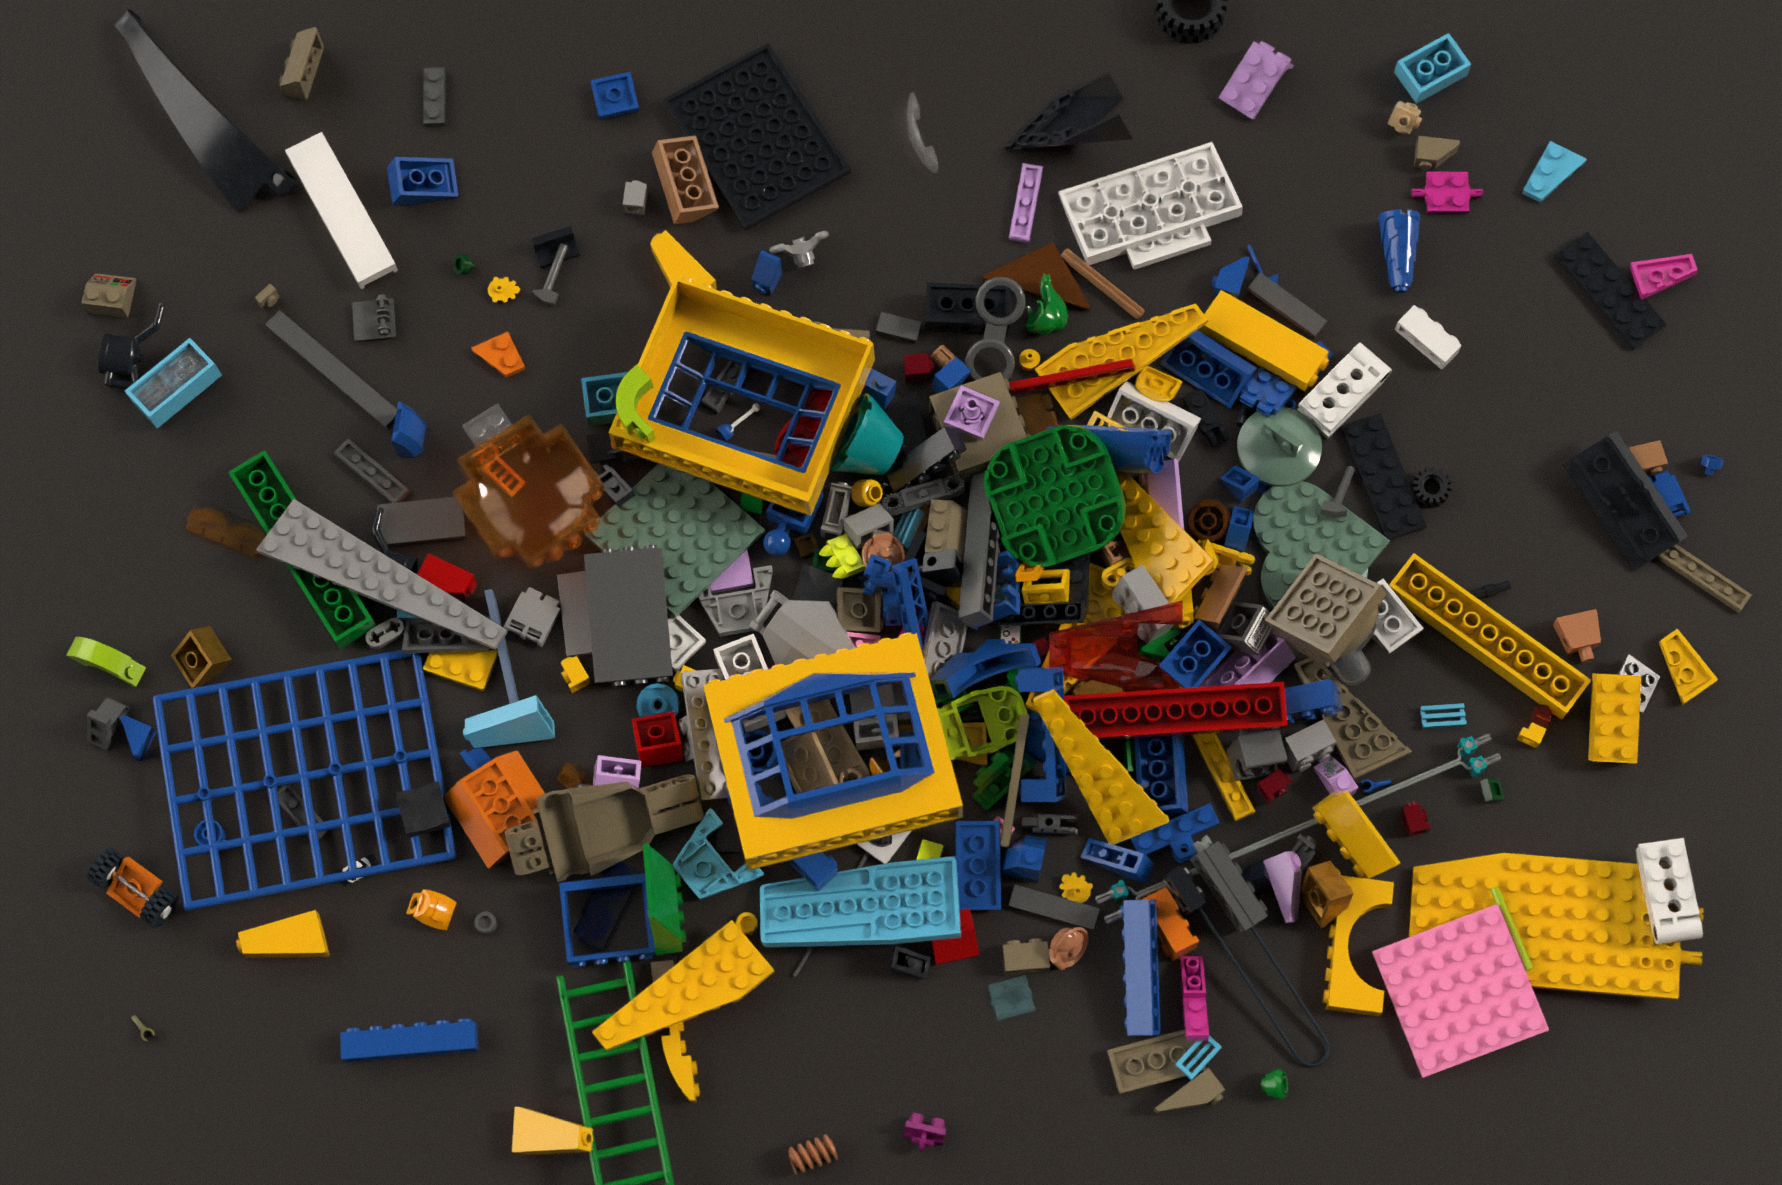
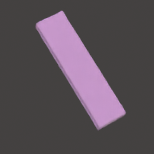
(1025, 203)

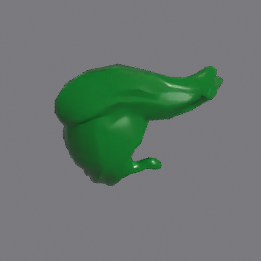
(1051, 313)

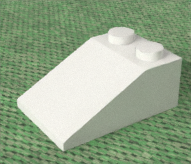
(1395, 621)

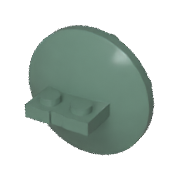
(1279, 447)

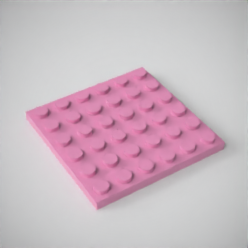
(1460, 991)

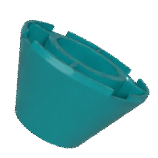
(869, 441)

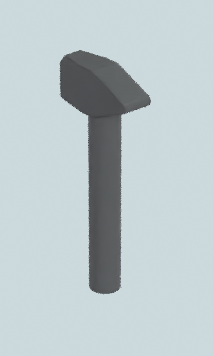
(545, 294)
(1334, 508)

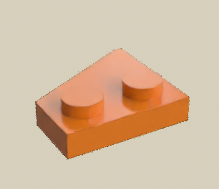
(500, 354)

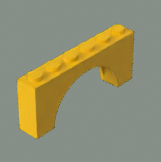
(1345, 988)

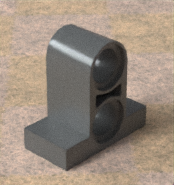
(104, 722)

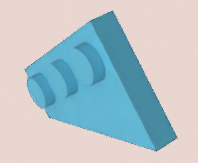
(1552, 169)

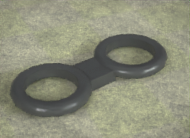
(996, 326)

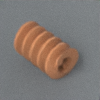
(812, 1153)

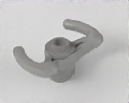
(801, 250)

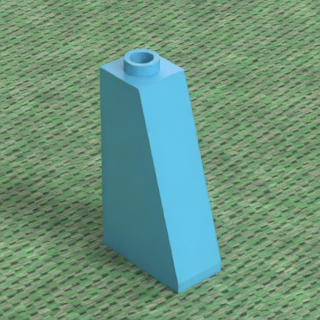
(510, 724)

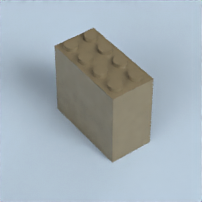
(1004, 428)

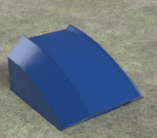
(408, 432)

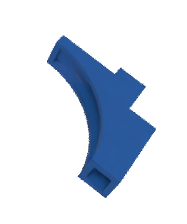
(988, 660)

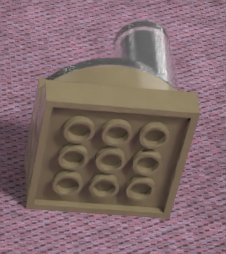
(1330, 617)

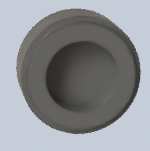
(485, 923)

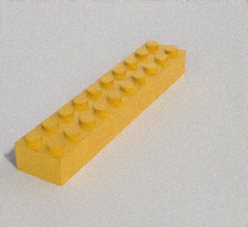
(1488, 636)

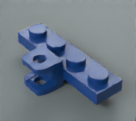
(1177, 834)

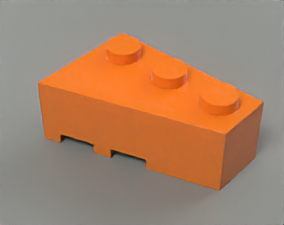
(1171, 926)

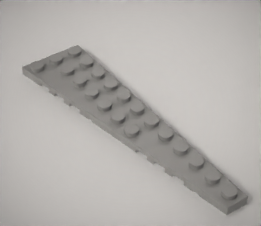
(331, 553)

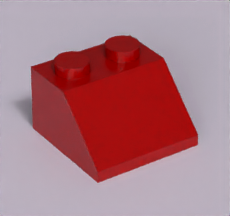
(657, 739)
(957, 948)

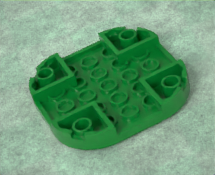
(1055, 495)

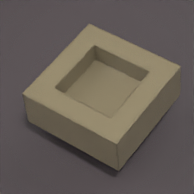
(267, 297)

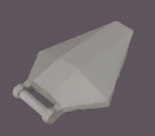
(800, 629)

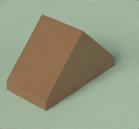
(1114, 553)

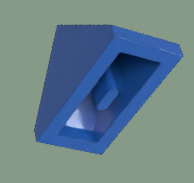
(950, 376)
(1240, 482)
(138, 735)

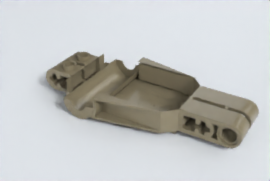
(600, 825)

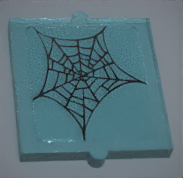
(1011, 998)

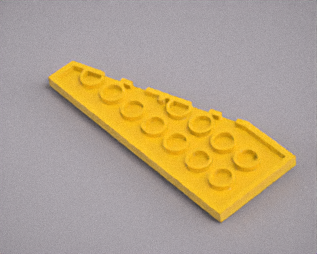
(1161, 543)
(703, 981)

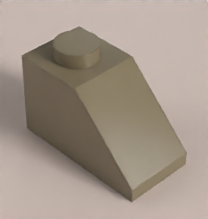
(1432, 151)

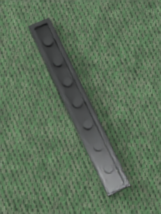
(332, 369)

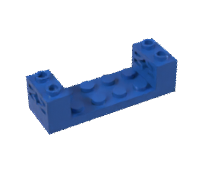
(1053, 785)

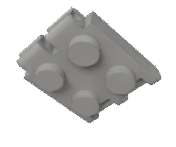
(533, 616)

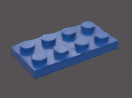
(978, 864)

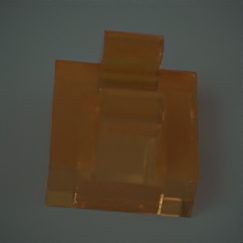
(570, 776)

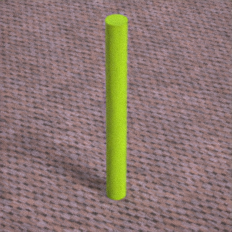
(1512, 929)

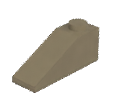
(1195, 1094)

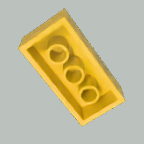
(1614, 718)

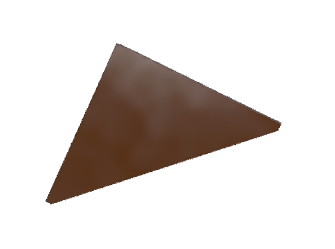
(1030, 268)

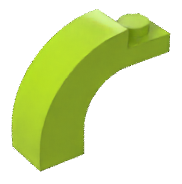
(628, 394)
(107, 659)

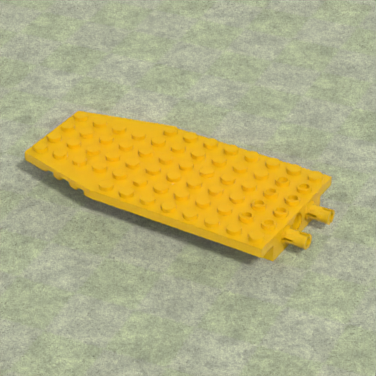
(1575, 917)

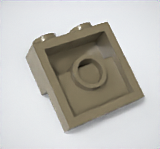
(859, 611)

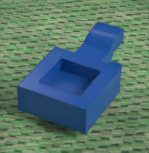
(875, 566)

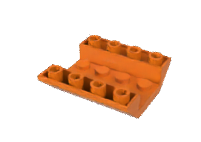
(493, 801)

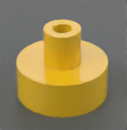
(1029, 360)

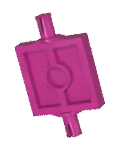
(1447, 193)

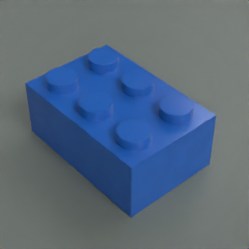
(1312, 700)

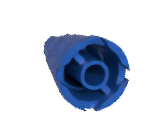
(1399, 237)

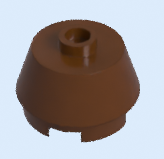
(1209, 520)

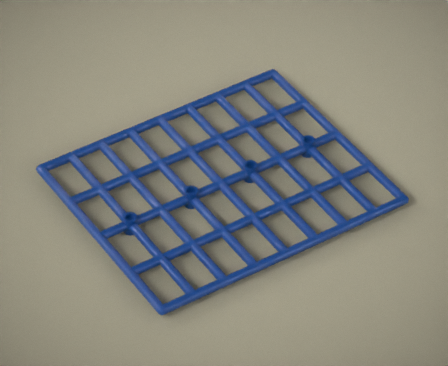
(271, 783)

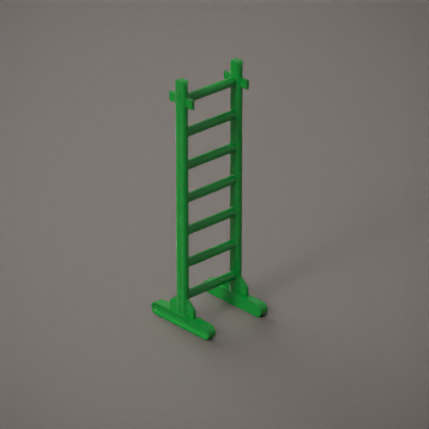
(584, 1090)

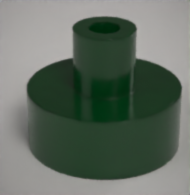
(463, 264)

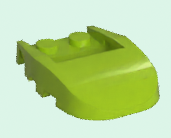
(1001, 713)

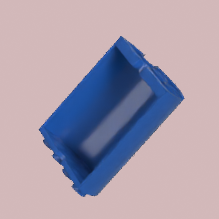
(1134, 449)

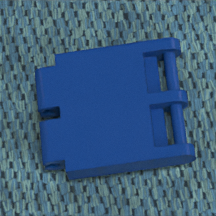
(1266, 392)
(1671, 492)

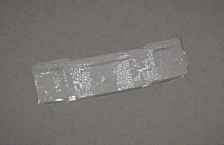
(926, 155)

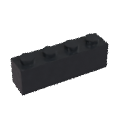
(926, 459)

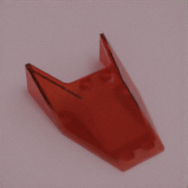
(1108, 650)

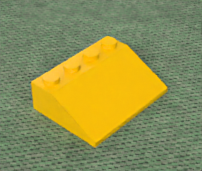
(1354, 834)

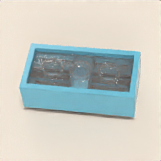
(173, 383)

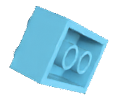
(1432, 68)

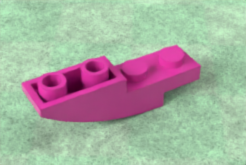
(1194, 998)

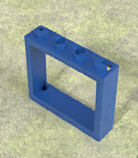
(597, 885)

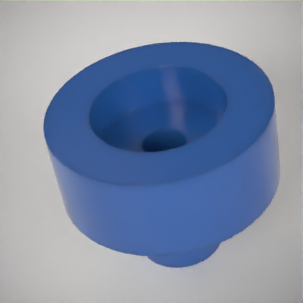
(1711, 463)

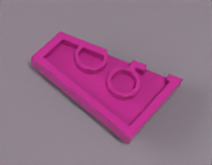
(1662, 273)

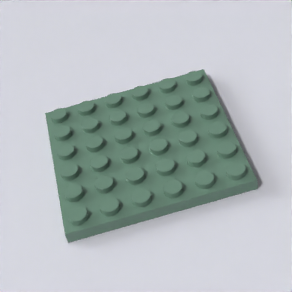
(691, 523)

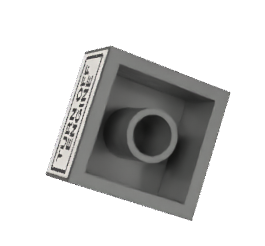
(1245, 627)

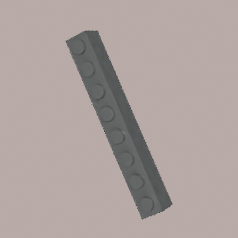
(979, 558)

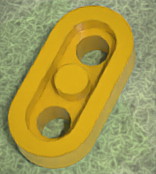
(1116, 572)

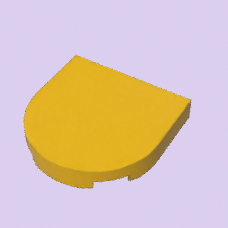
(1157, 384)

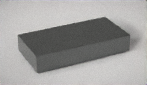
(898, 327)

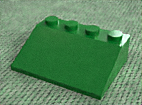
(663, 902)

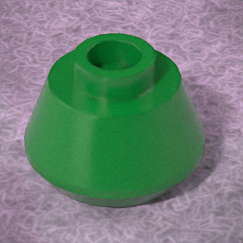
(1275, 1084)

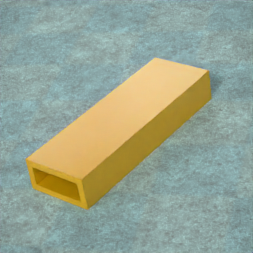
(1264, 341)

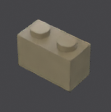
(1026, 957)

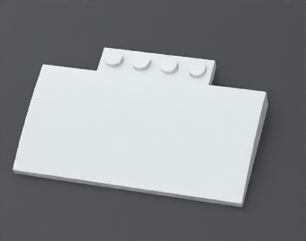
(1152, 208)

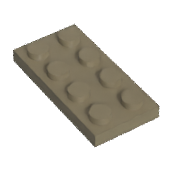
(1151, 1061)

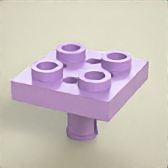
(974, 405)

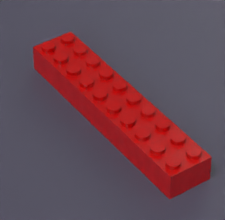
(1182, 711)

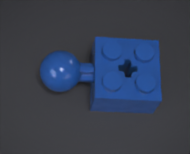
(778, 541)

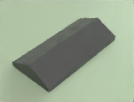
(424, 637)

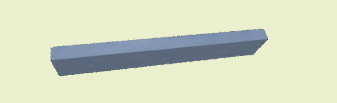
(502, 648)

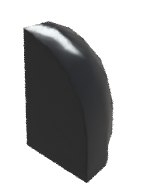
(1258, 877)

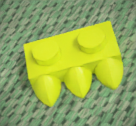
(843, 556)

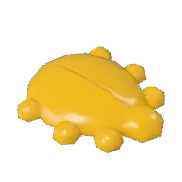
(502, 289)
(1075, 888)

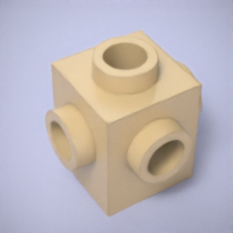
(1405, 117)

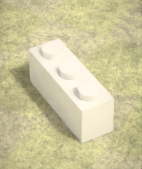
(1428, 337)

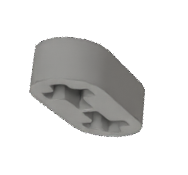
(382, 629)

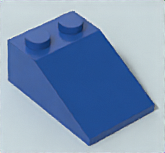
(421, 180)
(1195, 656)

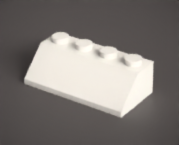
(1138, 411)

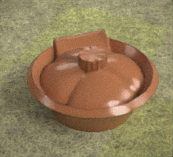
(884, 546)
(1068, 947)

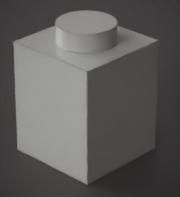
(635, 197)

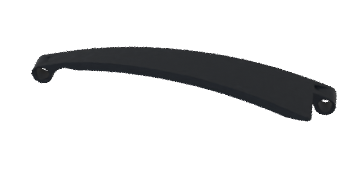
(220, 146)

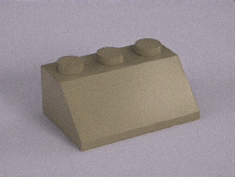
(301, 64)
(946, 527)

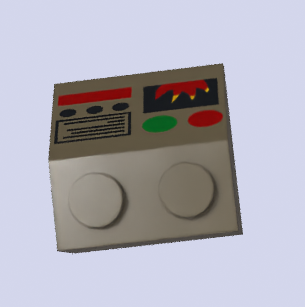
(109, 295)

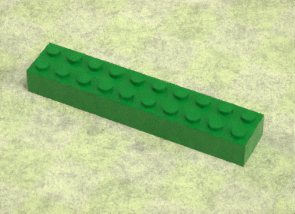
(268, 499)

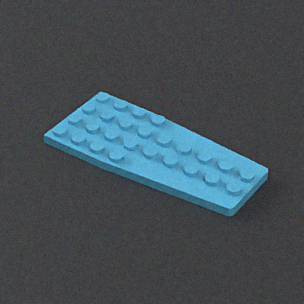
(865, 906)

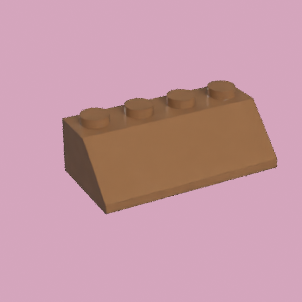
(684, 179)

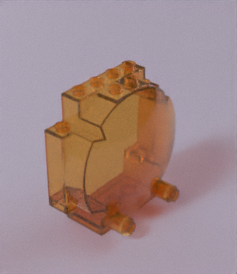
(529, 493)

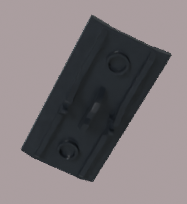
(1625, 500)

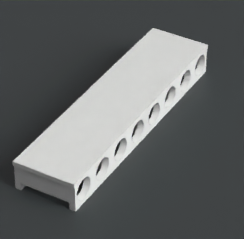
(341, 209)

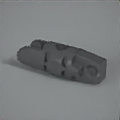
(1039, 821)

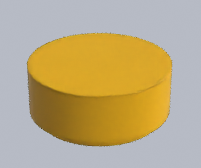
(747, 923)

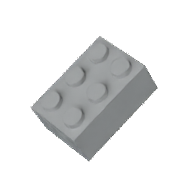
(1139, 592)

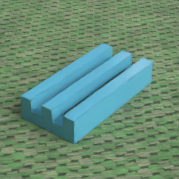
(908, 526)
(1445, 724)
(1185, 1070)

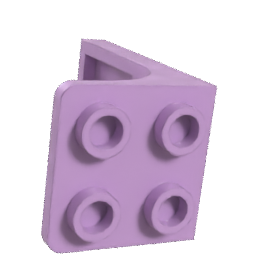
(1255, 78)

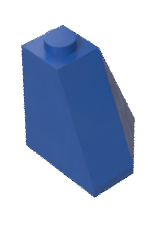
(1023, 858)

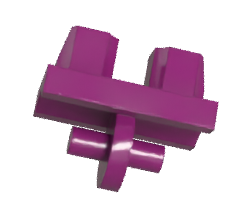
(925, 1134)

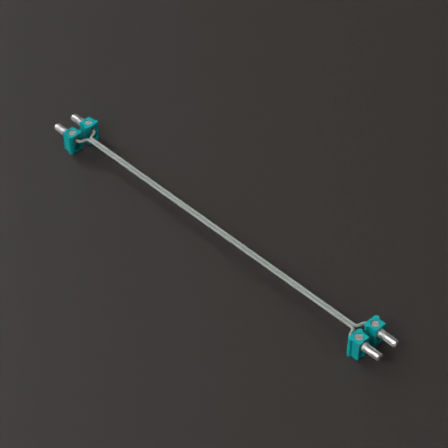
(1465, 748)

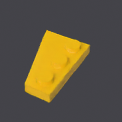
(465, 667)
(1686, 667)

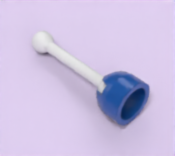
(726, 431)

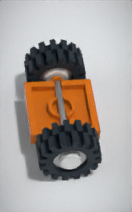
(133, 887)

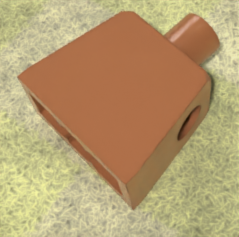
(1579, 633)

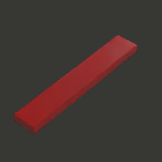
(1072, 376)

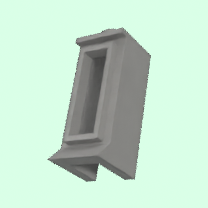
(836, 509)

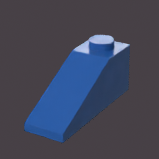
(1118, 860)

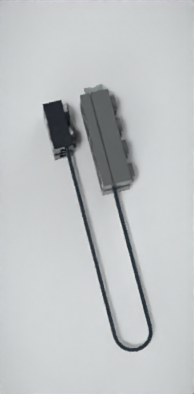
(1238, 903)

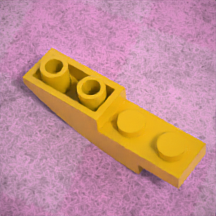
(681, 1066)

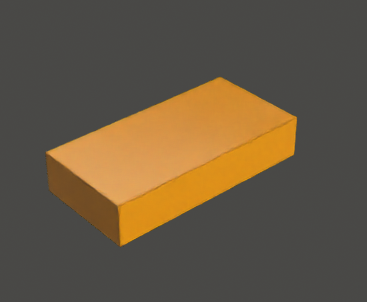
(1028, 573)

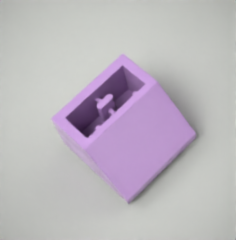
(616, 770)

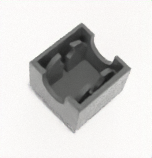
(1256, 754)

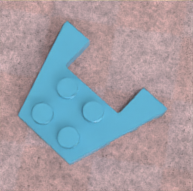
(704, 868)

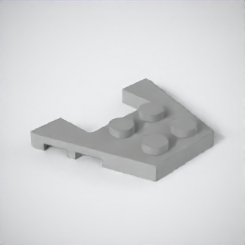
(735, 611)

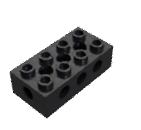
(960, 297)

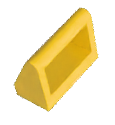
(1048, 592)

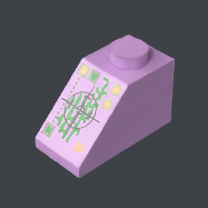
(1335, 776)

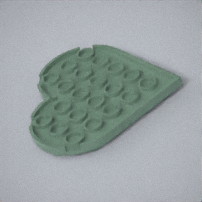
(1294, 530)

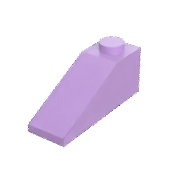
(1285, 878)

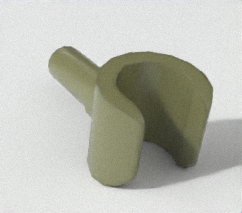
(142, 1028)

